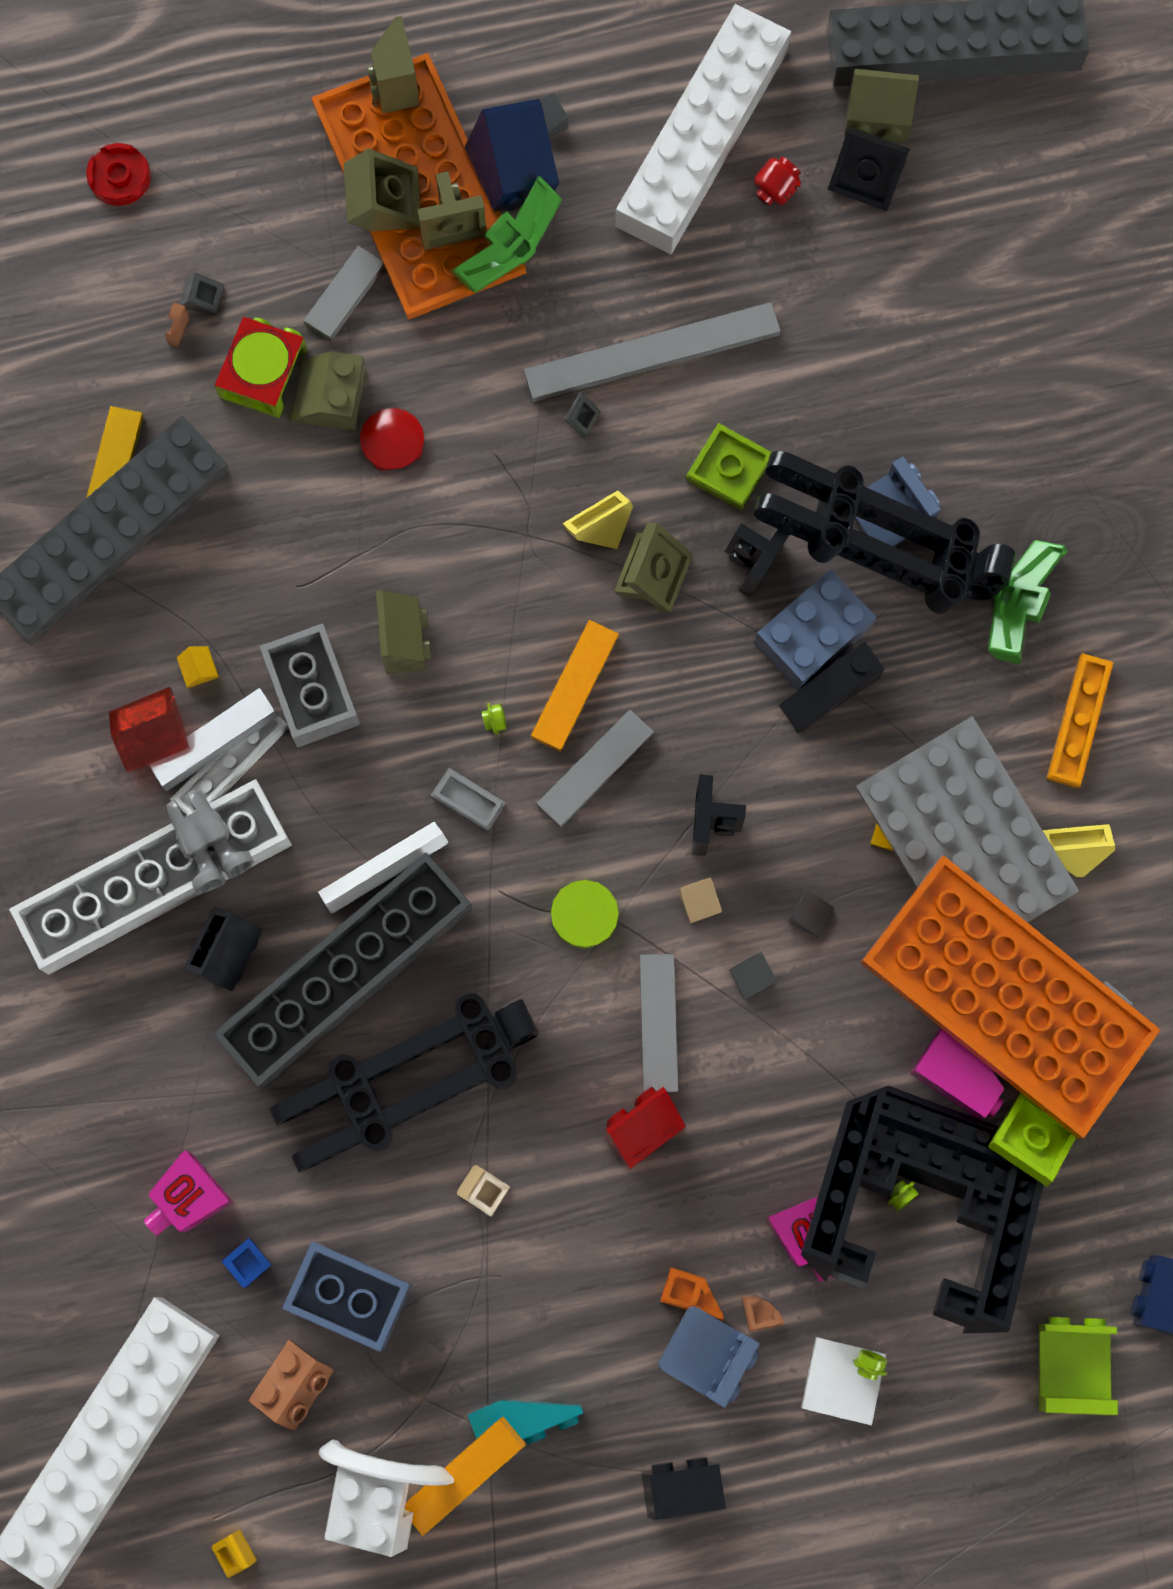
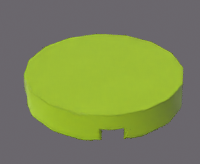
(584, 914)

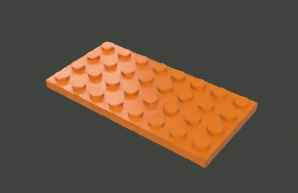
(434, 143)
(1011, 997)

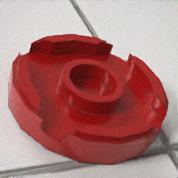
(118, 174)

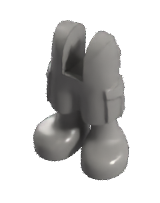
(205, 830)

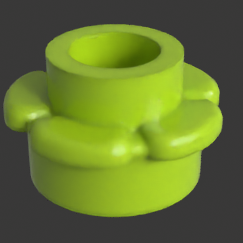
(494, 718)
(902, 1195)
(870, 1364)

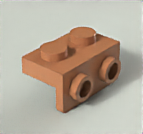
(291, 1386)

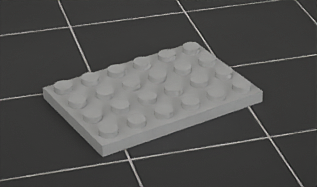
(963, 805)

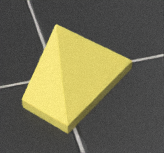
(602, 522)
(1082, 847)

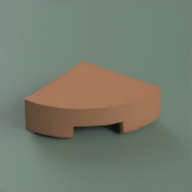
(180, 321)
(760, 1314)

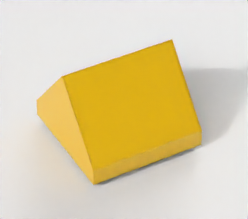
(197, 665)
(234, 1553)

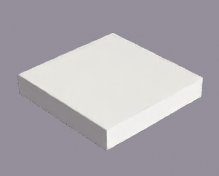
(835, 1385)

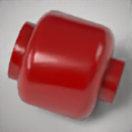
(777, 181)

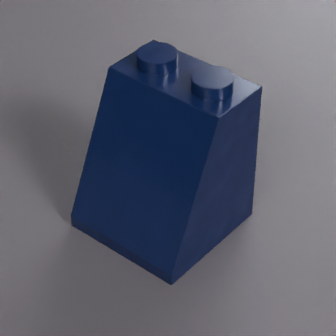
(510, 152)
(1155, 1303)

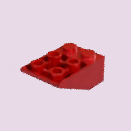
(643, 1128)

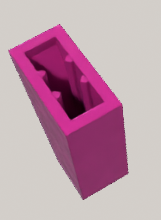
(959, 1076)

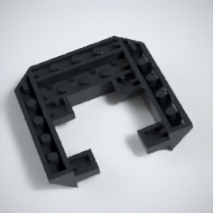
(944, 1150)

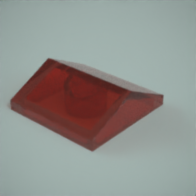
(148, 730)

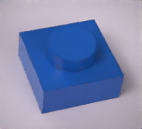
(247, 1263)

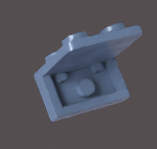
(905, 487)
(709, 1356)

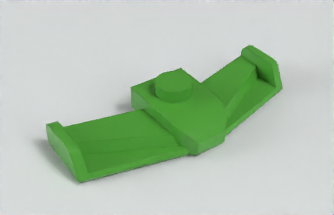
(510, 239)
(1022, 600)

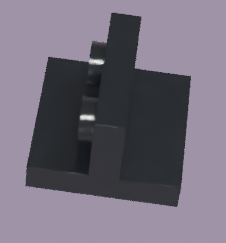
(868, 169)
(754, 551)
(720, 817)

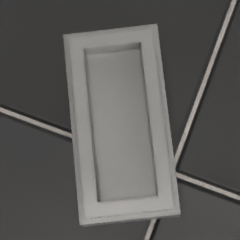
(468, 799)

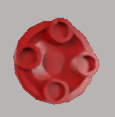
(392, 439)

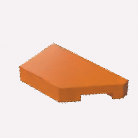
(690, 1290)

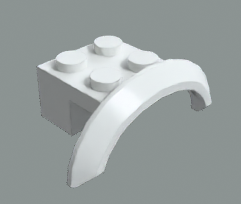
(372, 1499)

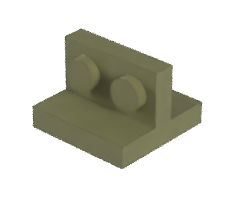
(453, 218)
(654, 568)

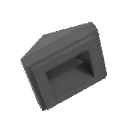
(582, 414)

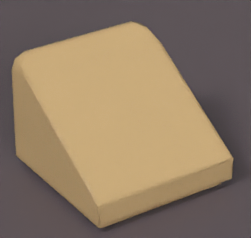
(700, 900)
(483, 1190)

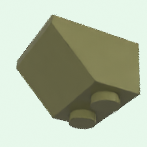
(393, 71)
(882, 104)
(381, 192)
(330, 390)
(401, 632)

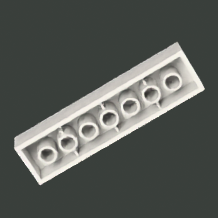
(702, 129)
(138, 883)
(105, 1443)

